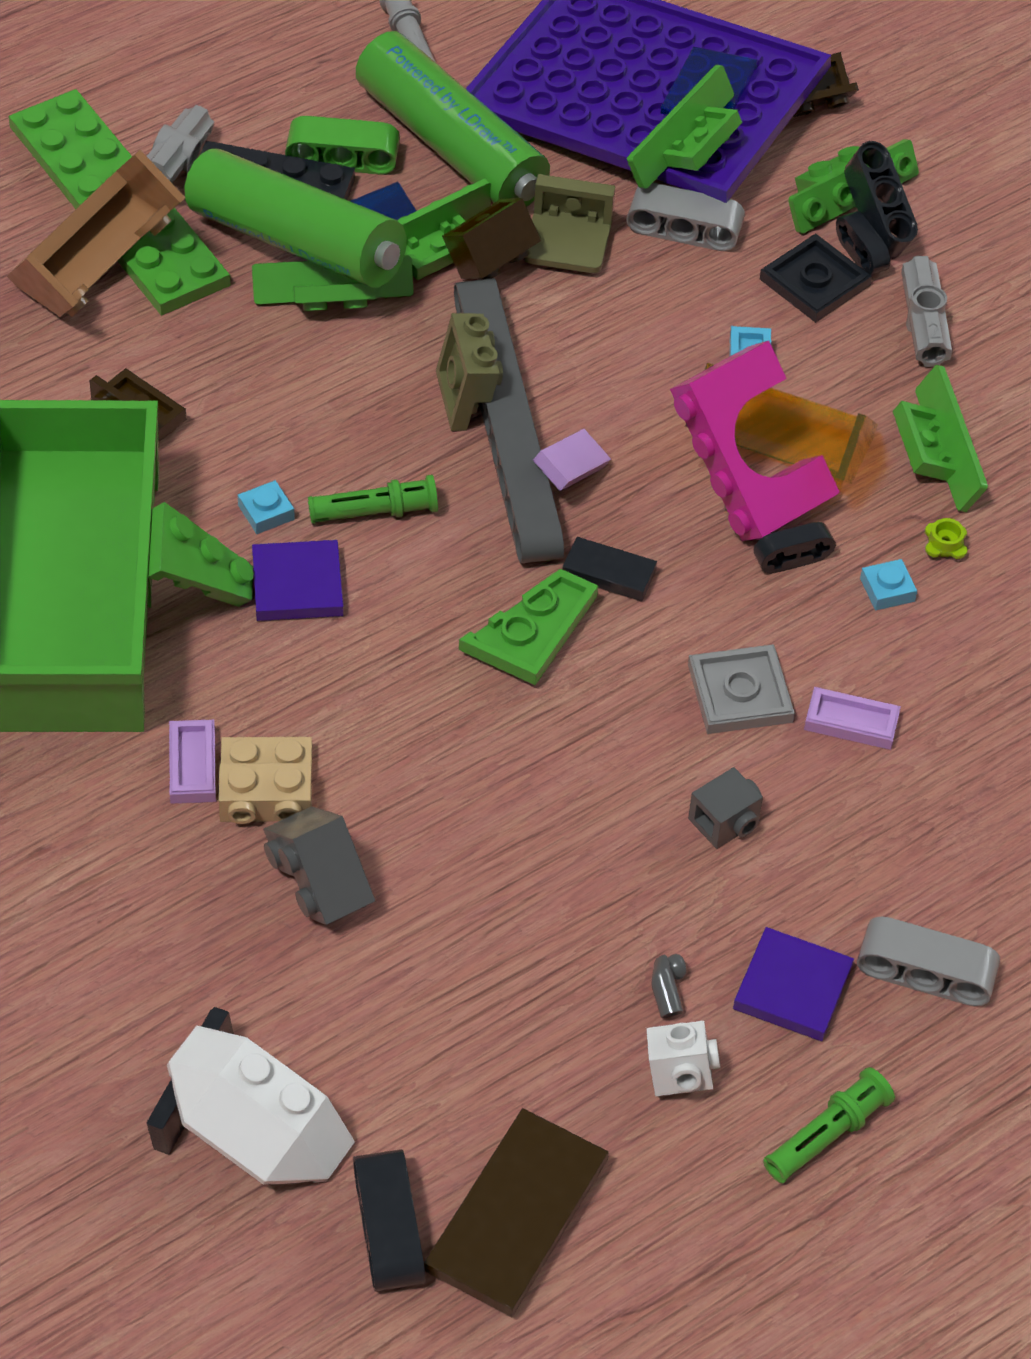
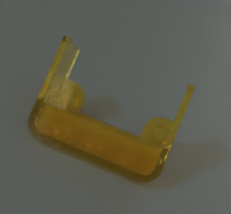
(799, 429)

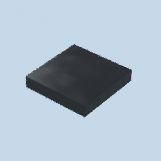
(815, 277)

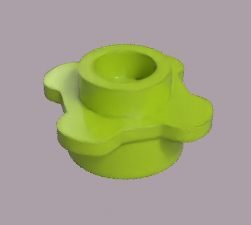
(946, 539)

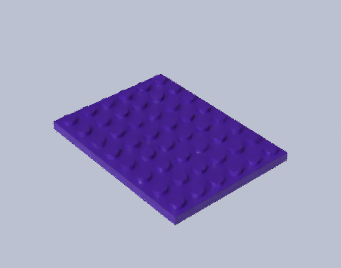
(602, 68)

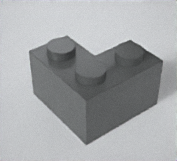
(324, 862)

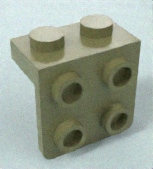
(572, 223)

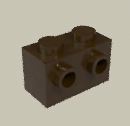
(492, 239)

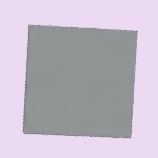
(740, 689)

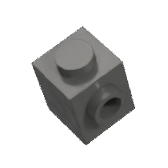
(726, 808)

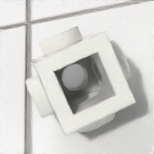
(681, 1058)

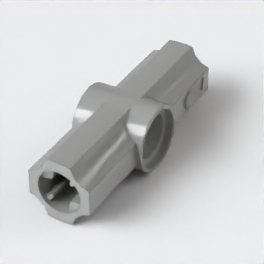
(180, 143)
(926, 311)

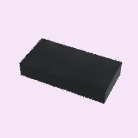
(611, 568)

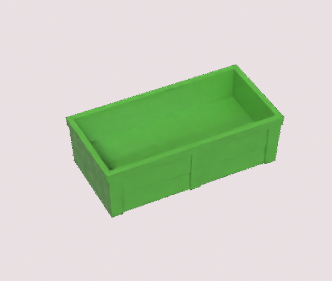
(75, 562)

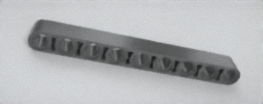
(514, 437)

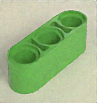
(346, 142)

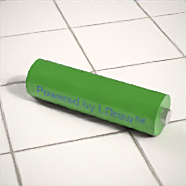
(449, 118)
(296, 217)

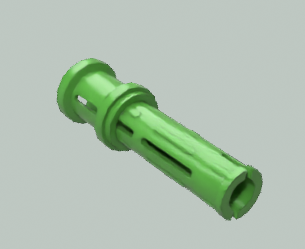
(394, 499)
(849, 1116)

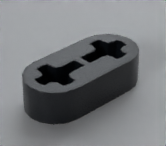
(862, 243)
(794, 547)

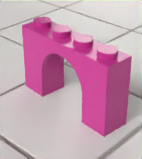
(710, 410)

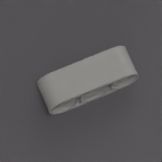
(685, 217)
(929, 961)

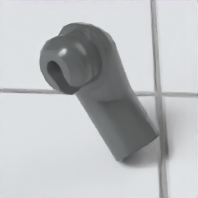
(663, 984)

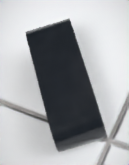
(883, 183)
(388, 1220)

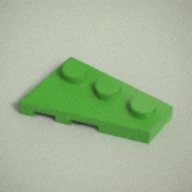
(196, 558)
(535, 629)

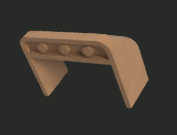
(97, 235)

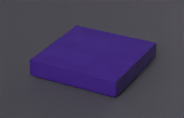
(297, 580)
(793, 983)

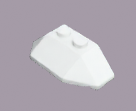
(256, 1109)

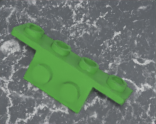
(689, 131)
(825, 192)
(428, 224)
(316, 285)
(939, 439)

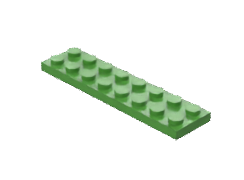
(79, 157)

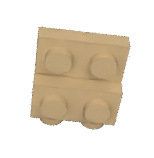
(264, 778)

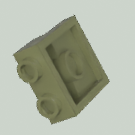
(467, 367)

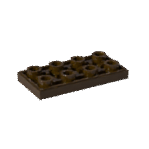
(516, 1212)

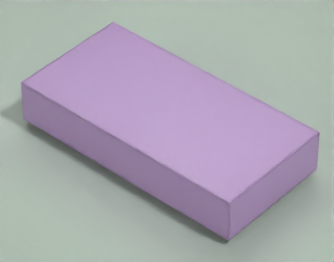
(571, 459)
(852, 718)
(192, 761)

